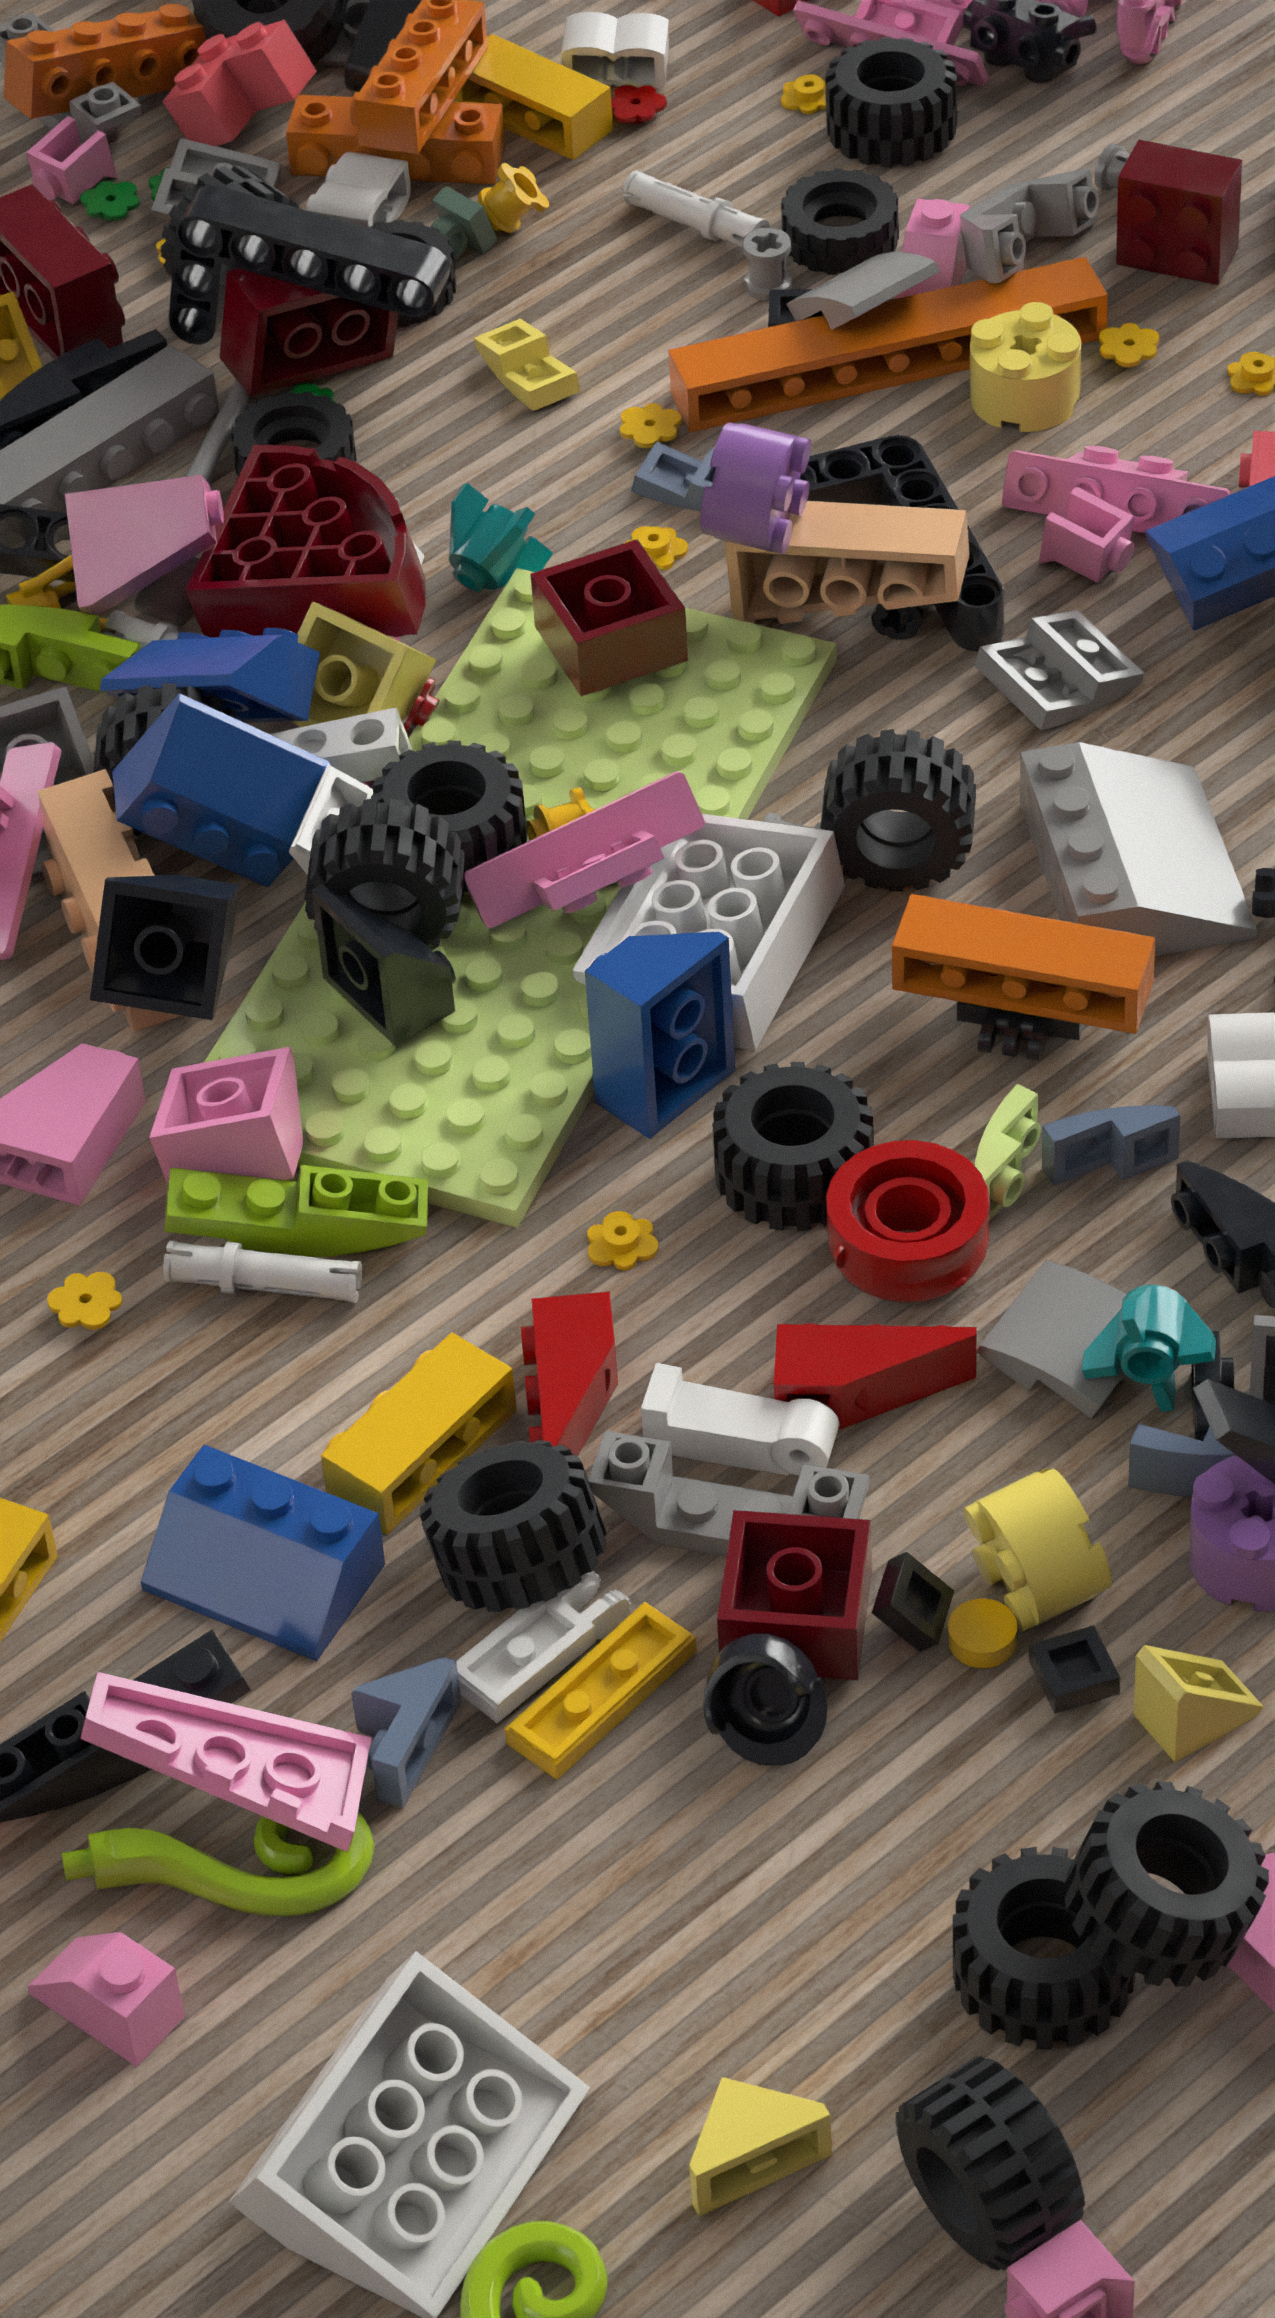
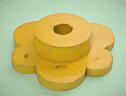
(804, 93)
(1128, 344)
(1253, 373)
(649, 424)
(661, 545)
(621, 1241)
(85, 1300)

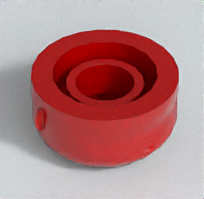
(908, 1189)

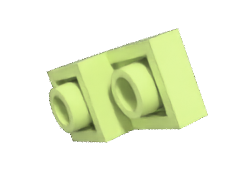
(1006, 1140)

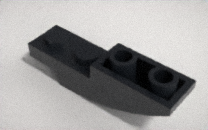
(69, 381)
(1231, 1224)
(54, 1768)

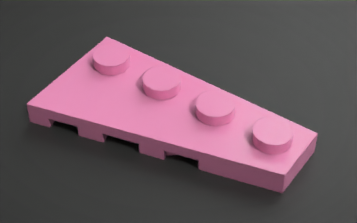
(253, 1758)

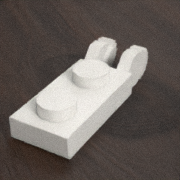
(537, 1646)

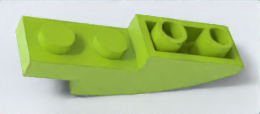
(57, 647)
(316, 1217)

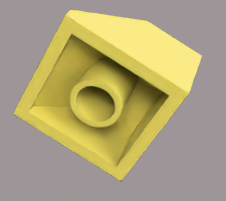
(359, 668)

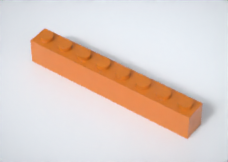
(878, 350)

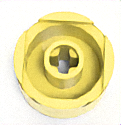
(1025, 368)
(1037, 1547)

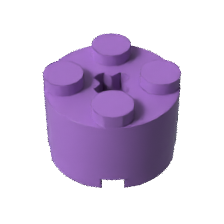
(755, 487)
(1234, 1534)

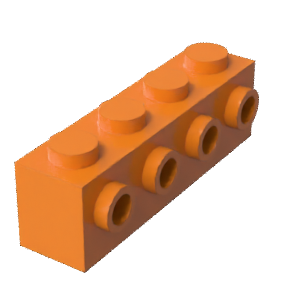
(133, 51)
(420, 75)
(461, 149)
(1028, 959)

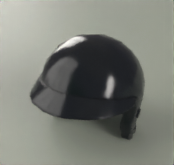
(765, 1700)

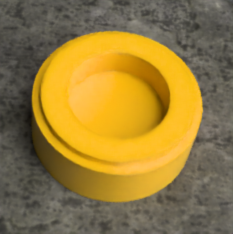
(982, 1633)

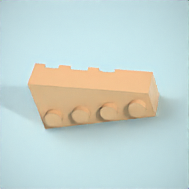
(852, 559)
(83, 851)

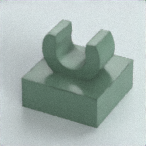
(463, 222)

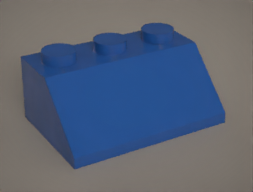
(1220, 554)
(254, 675)
(217, 789)
(660, 1025)
(263, 1552)

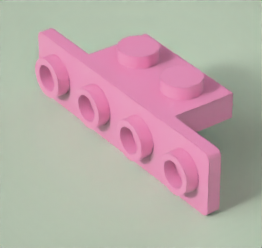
(894, 19)
(1143, 489)
(21, 827)
(586, 854)

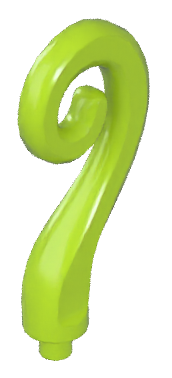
(150, 1856)
(528, 2245)

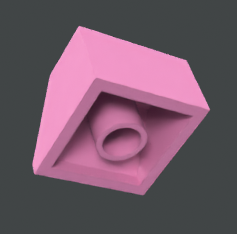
(231, 1117)

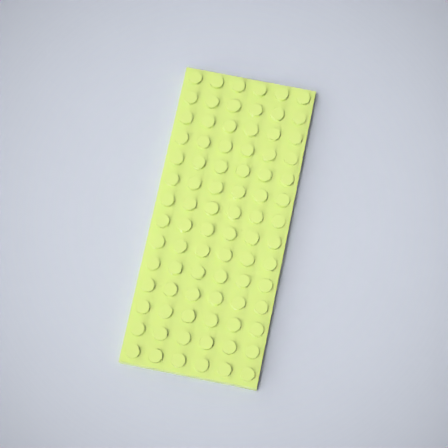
(507, 1075)

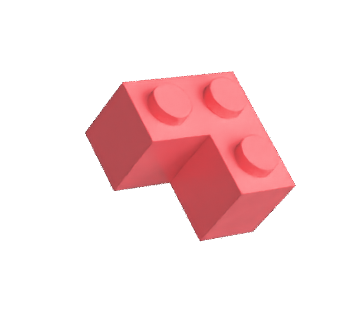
(236, 80)

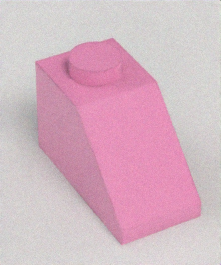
(937, 235)
(113, 1993)

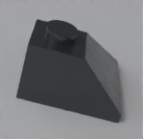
(164, 943)
(381, 967)

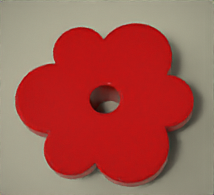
(636, 104)
(422, 707)

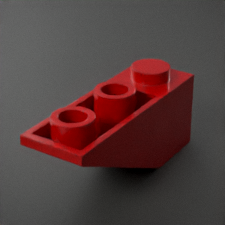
(575, 1366)
(870, 1367)

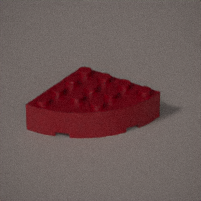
(305, 535)

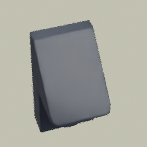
(408, 1719)

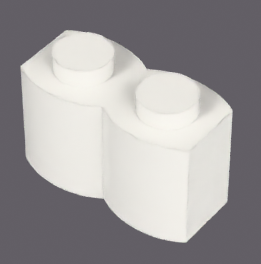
(617, 50)
(363, 190)
(1242, 1074)

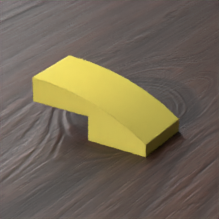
(524, 365)

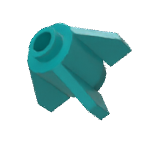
(491, 543)
(1150, 1341)

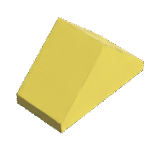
(1188, 1699)
(754, 2141)

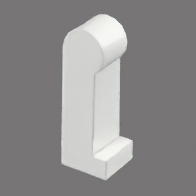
(354, 744)
(736, 1426)

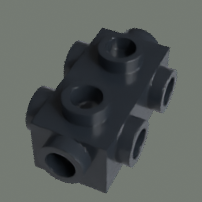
(1027, 35)

